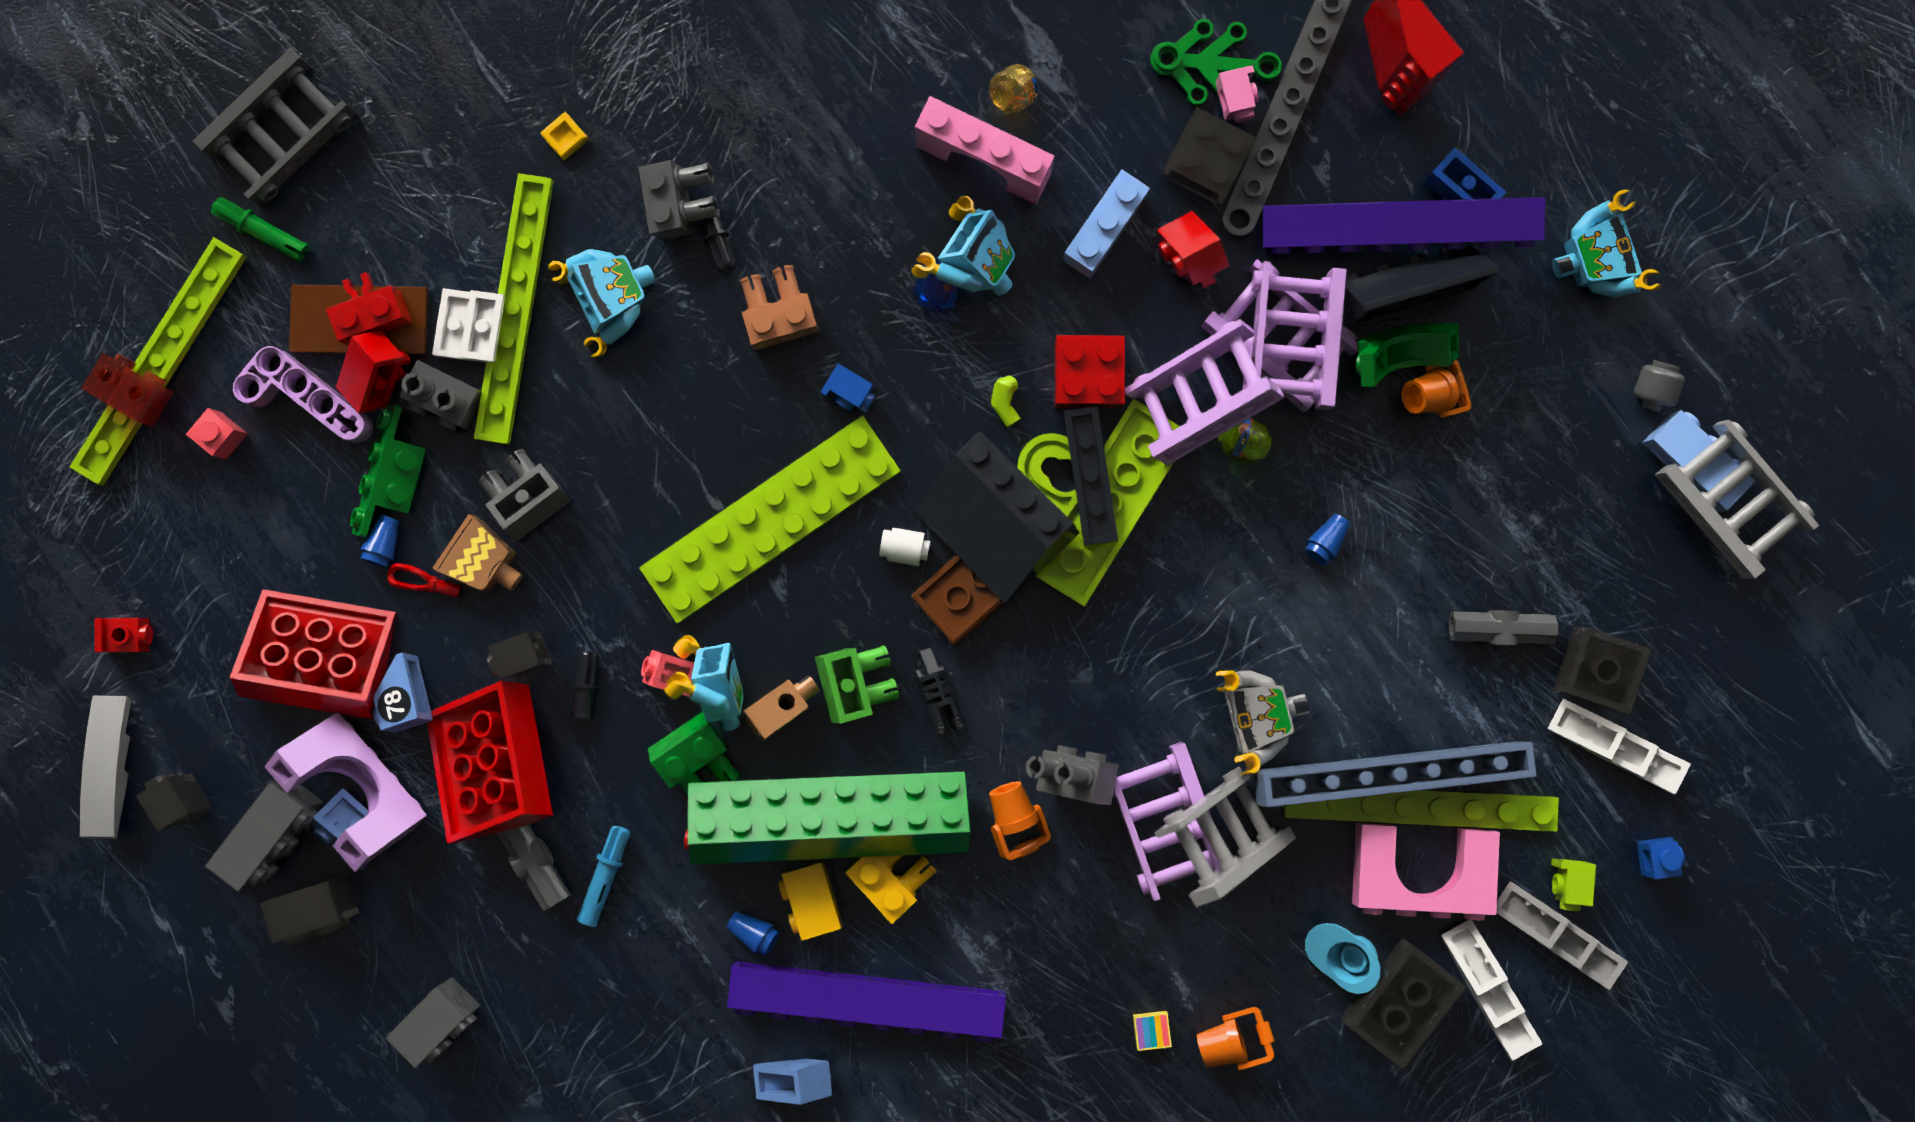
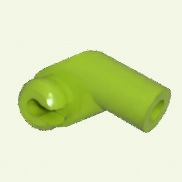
(1001, 400)

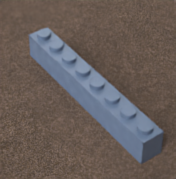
(1394, 773)

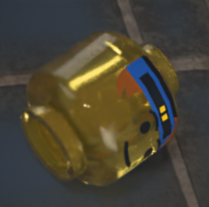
(1013, 88)

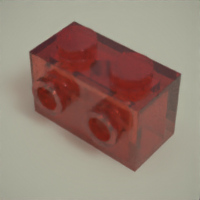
(127, 389)

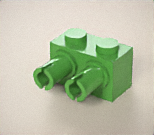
(845, 686)

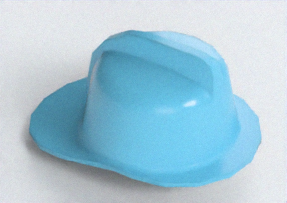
(1344, 957)

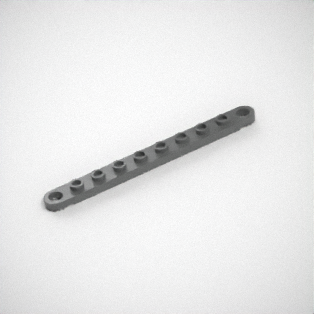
(1284, 113)

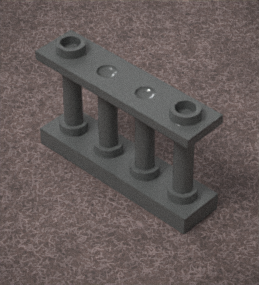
(242, 117)

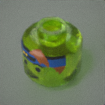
(1246, 441)

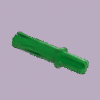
(249, 223)

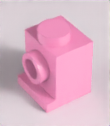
(1237, 94)

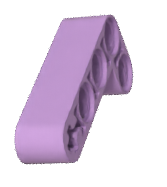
(310, 398)

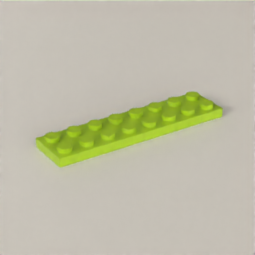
(770, 519)

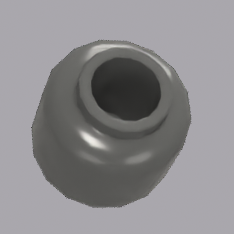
(1659, 385)

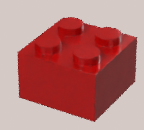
(1089, 371)

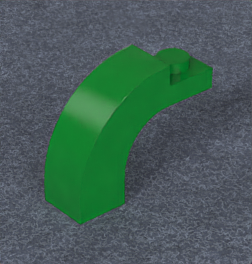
(1406, 347)

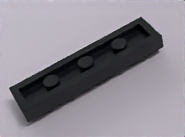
(1090, 476)

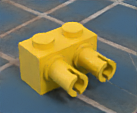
(886, 891)

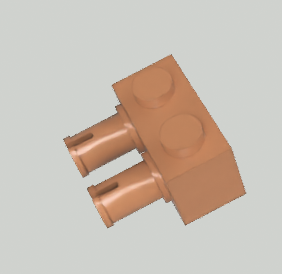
(777, 321)

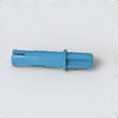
(603, 876)

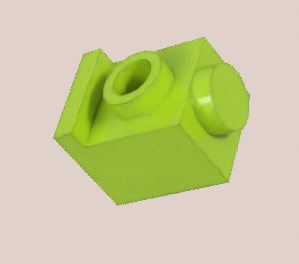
(1573, 883)

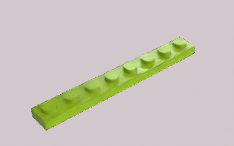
(518, 285)
(162, 355)
(1439, 809)

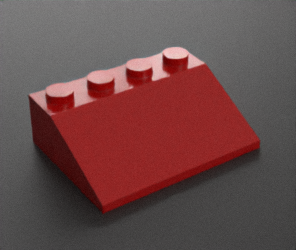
(1407, 51)
(314, 654)
(488, 762)

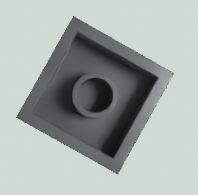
(427, 1028)

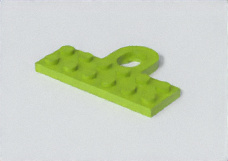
(1132, 481)

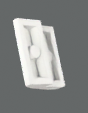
(468, 325)

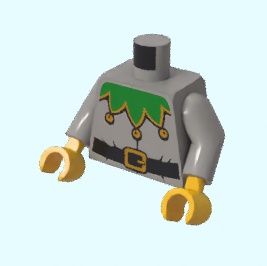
(1259, 715)

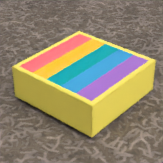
(1152, 1030)

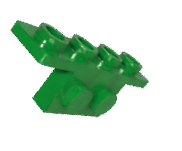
(390, 475)

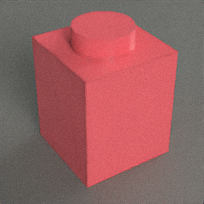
(216, 433)

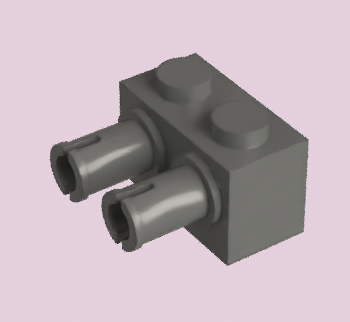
(667, 199)
(440, 394)
(527, 500)
(1074, 776)

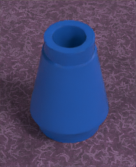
(1327, 540)
(381, 542)
(754, 933)

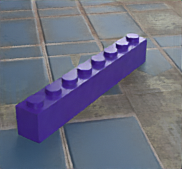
(1404, 223)
(866, 1000)

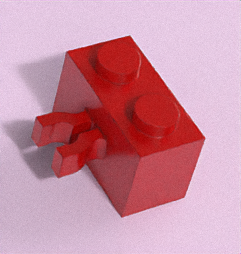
(1192, 249)
(368, 313)
(370, 371)

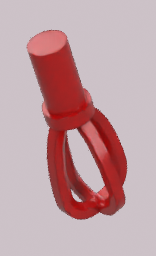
(433, 583)

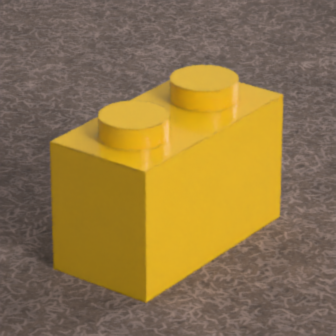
(811, 900)

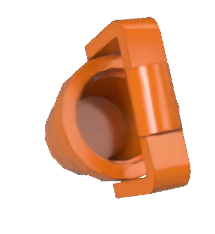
(1437, 391)
(1014, 814)
(1226, 1045)

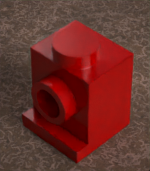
(109, 634)

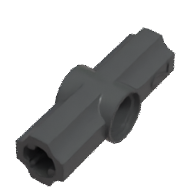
(1503, 627)
(534, 864)

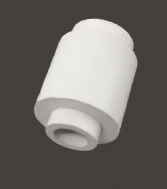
(904, 546)

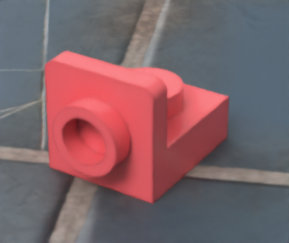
(661, 666)

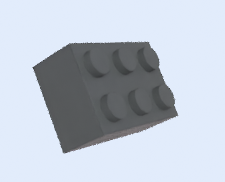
(264, 836)

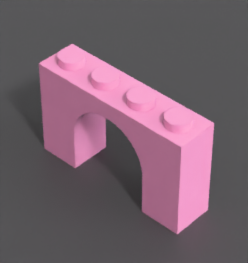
(949, 129)
(1468, 891)

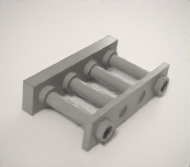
(1724, 531)
(1251, 854)

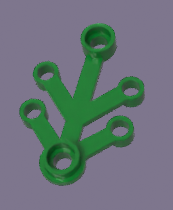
(1208, 61)

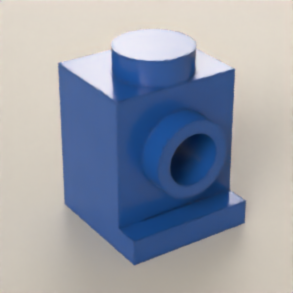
(849, 390)
(1660, 858)

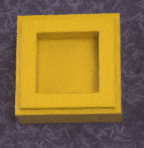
(564, 136)

